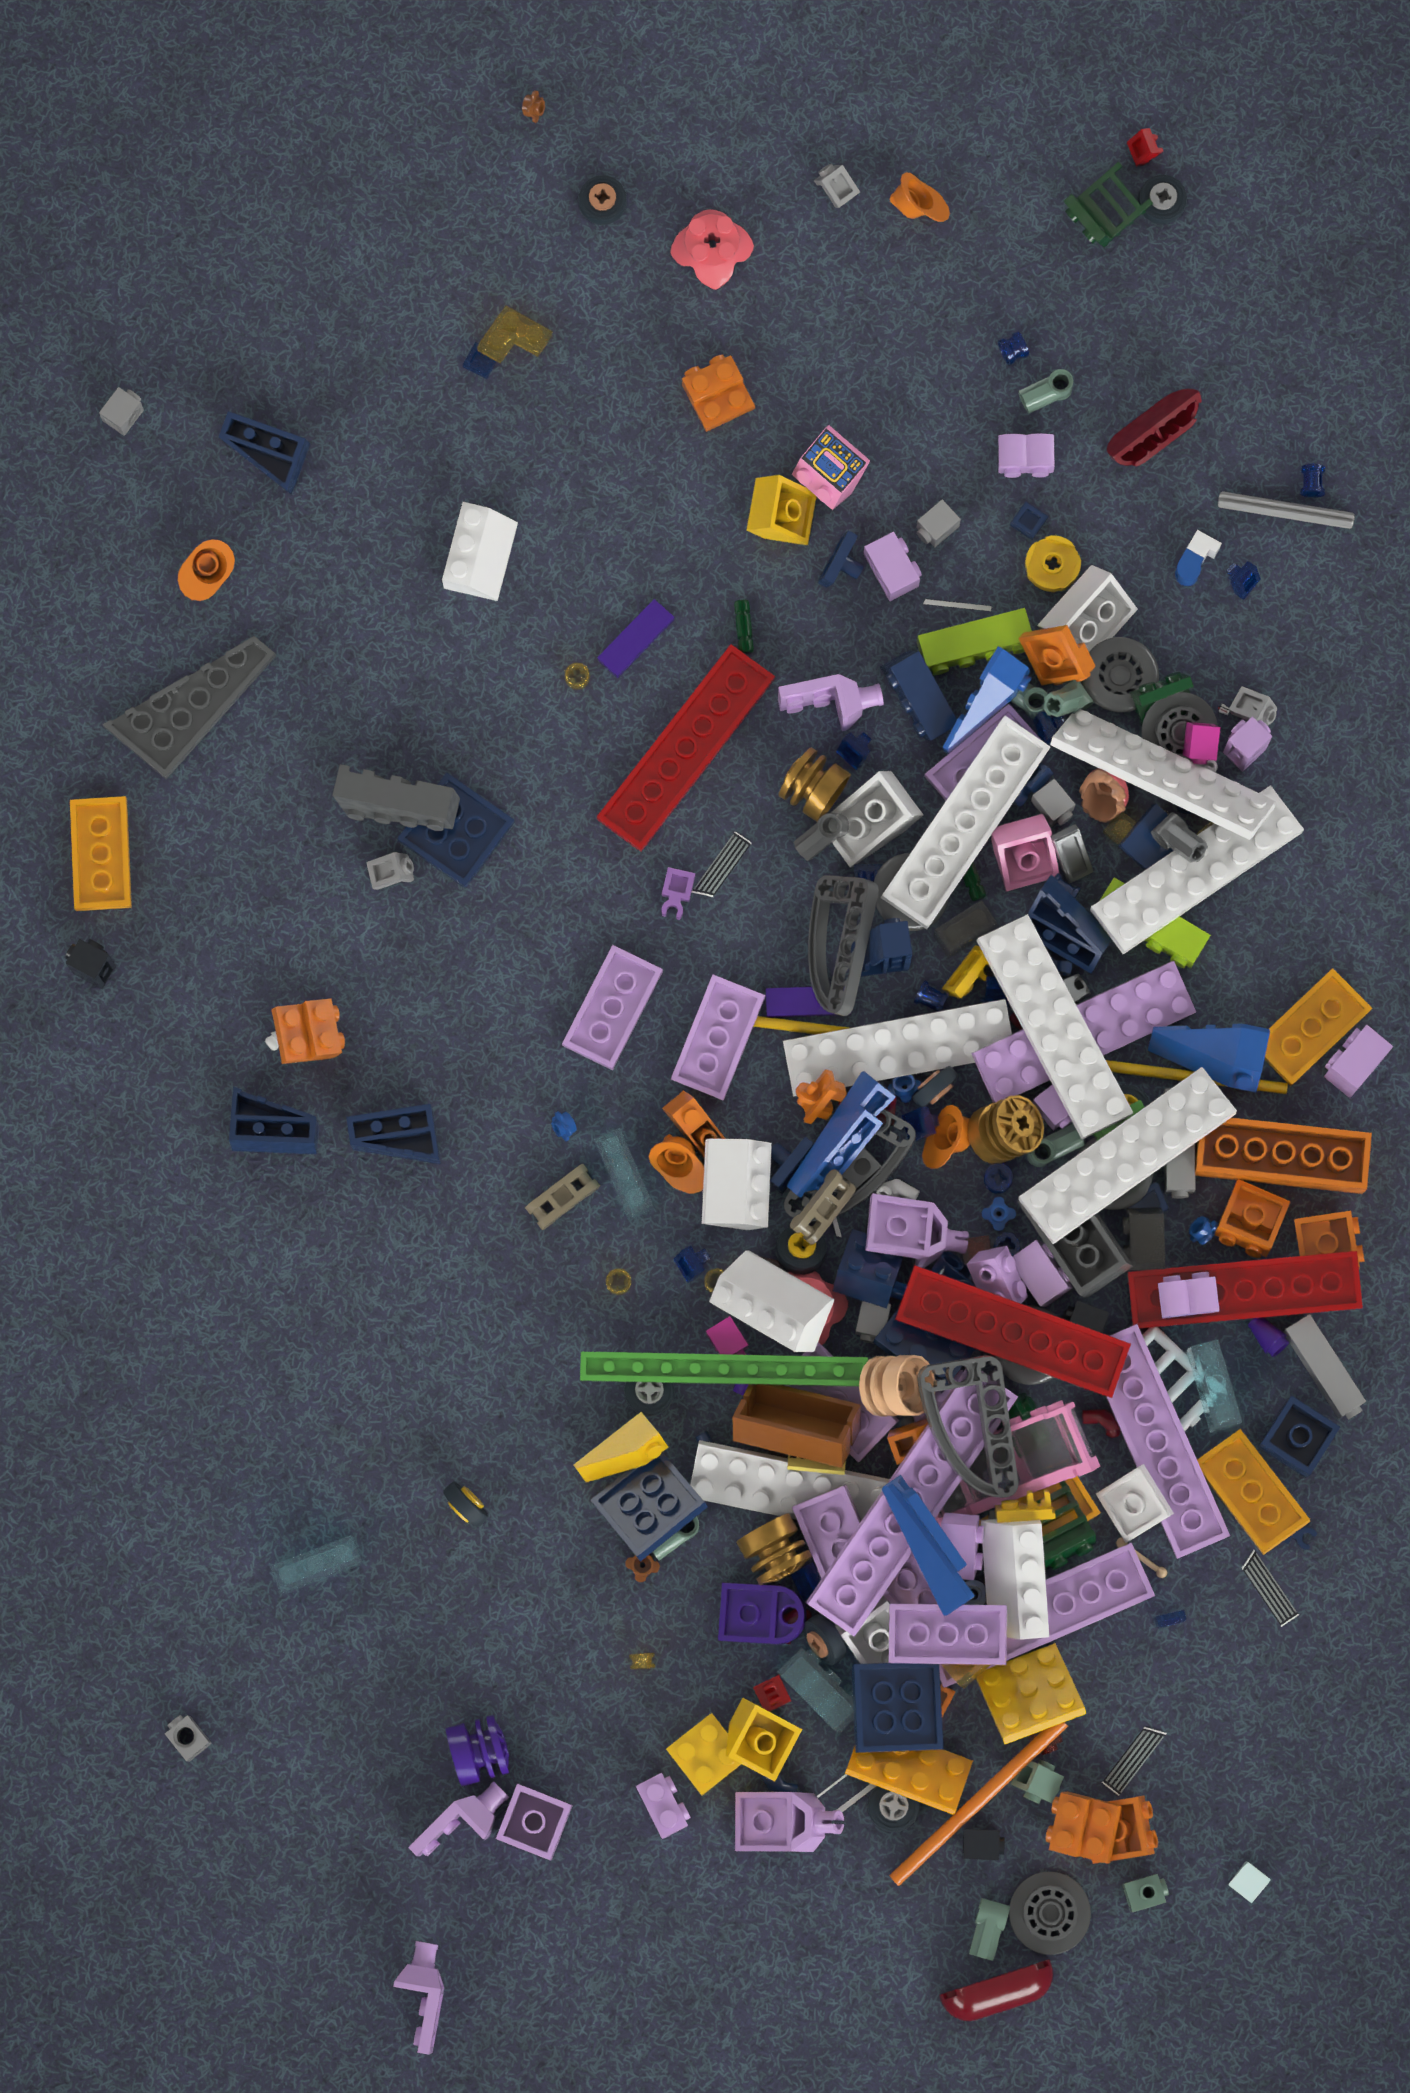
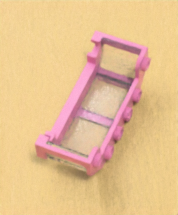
(1046, 1452)

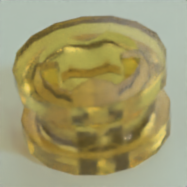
(571, 681)
(708, 1279)
(627, 1282)
(642, 1661)

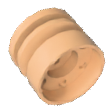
(891, 1385)

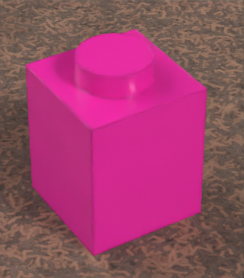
(1201, 742)
(727, 1338)

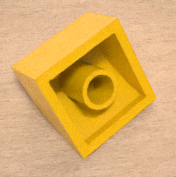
(781, 510)
(760, 1739)

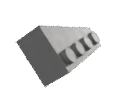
(395, 800)

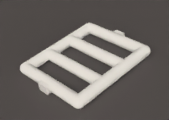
(1174, 1352)

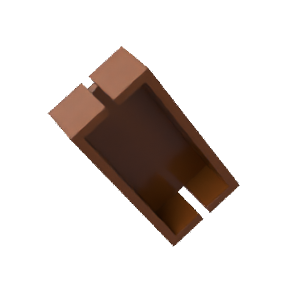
(797, 1423)

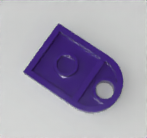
(757, 1614)

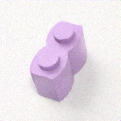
(1026, 454)
(1188, 1296)

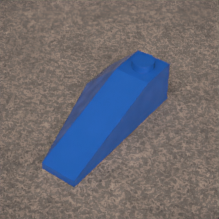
(999, 685)
(1226, 1054)

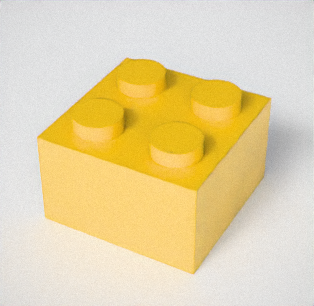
(703, 1754)

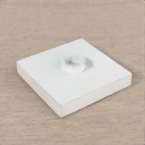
(1134, 1503)

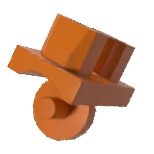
(817, 1095)

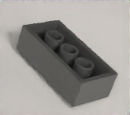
(1087, 1255)

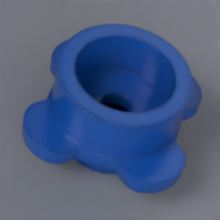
(904, 1094)
(563, 1125)
(990, 1214)
(1202, 1230)

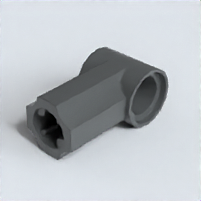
(1175, 834)
(820, 836)

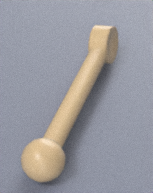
(1161, 1572)

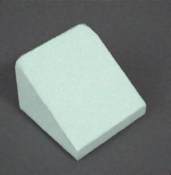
(1249, 1881)

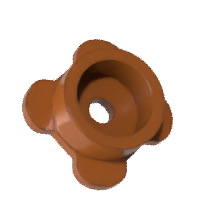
(533, 106)
(641, 1573)

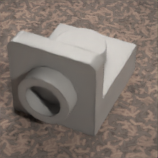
(837, 184)
(1251, 703)
(390, 870)

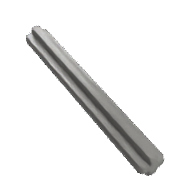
(1286, 510)

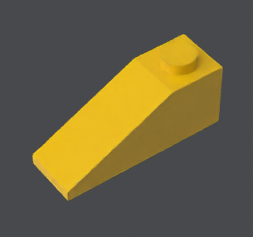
(624, 1450)

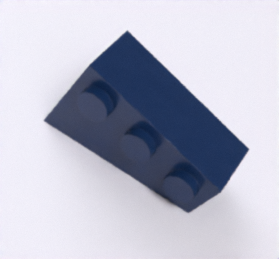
(267, 448)
(919, 694)
(1068, 926)
(887, 948)
(269, 1127)
(396, 1133)

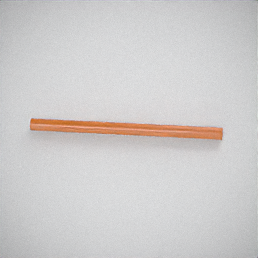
(976, 1802)

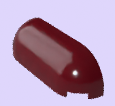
(1155, 428)
(999, 1992)

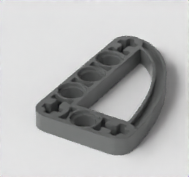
(860, 893)
(880, 1176)
(987, 1413)

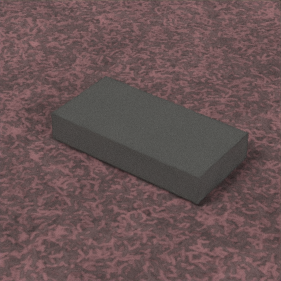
(1072, 853)

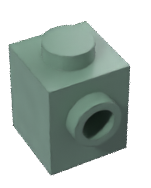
(1038, 1781)
(1134, 1892)

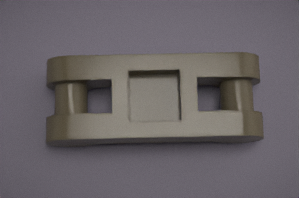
(562, 1196)
(823, 1207)

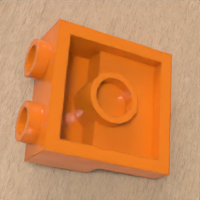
(717, 392)
(1057, 655)
(308, 1031)
(1251, 1219)
(1328, 1234)
(1083, 1827)
(1133, 1830)

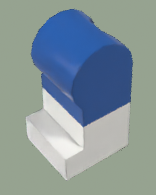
(1193, 557)

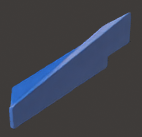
(843, 1135)
(929, 1545)

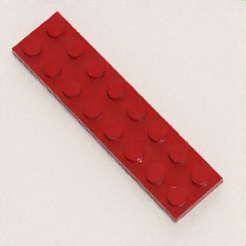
(685, 748)
(1257, 1288)
(1012, 1331)

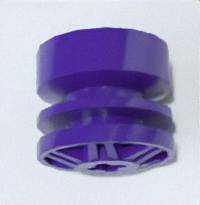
(477, 1750)

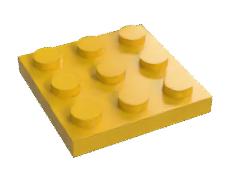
(1030, 1693)

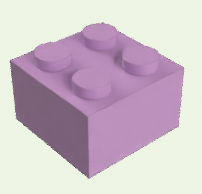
(1353, 1066)
(534, 1822)

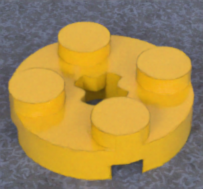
(1056, 579)

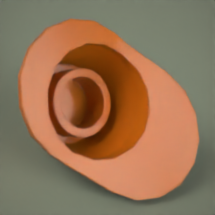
(919, 199)
(205, 569)
(949, 1138)
(678, 1164)

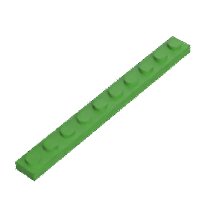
(721, 1369)

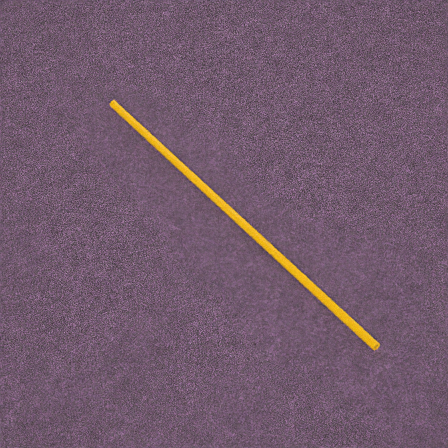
(1115, 1066)

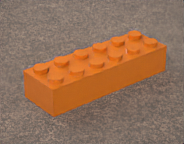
(1286, 1155)

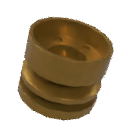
(815, 785)
(1005, 1129)
(774, 1549)

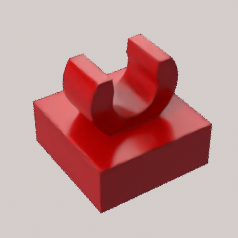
(1143, 147)
(772, 1693)

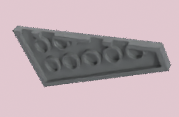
(183, 713)

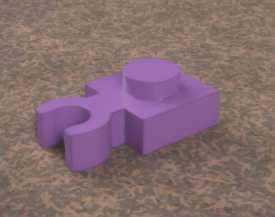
(677, 888)

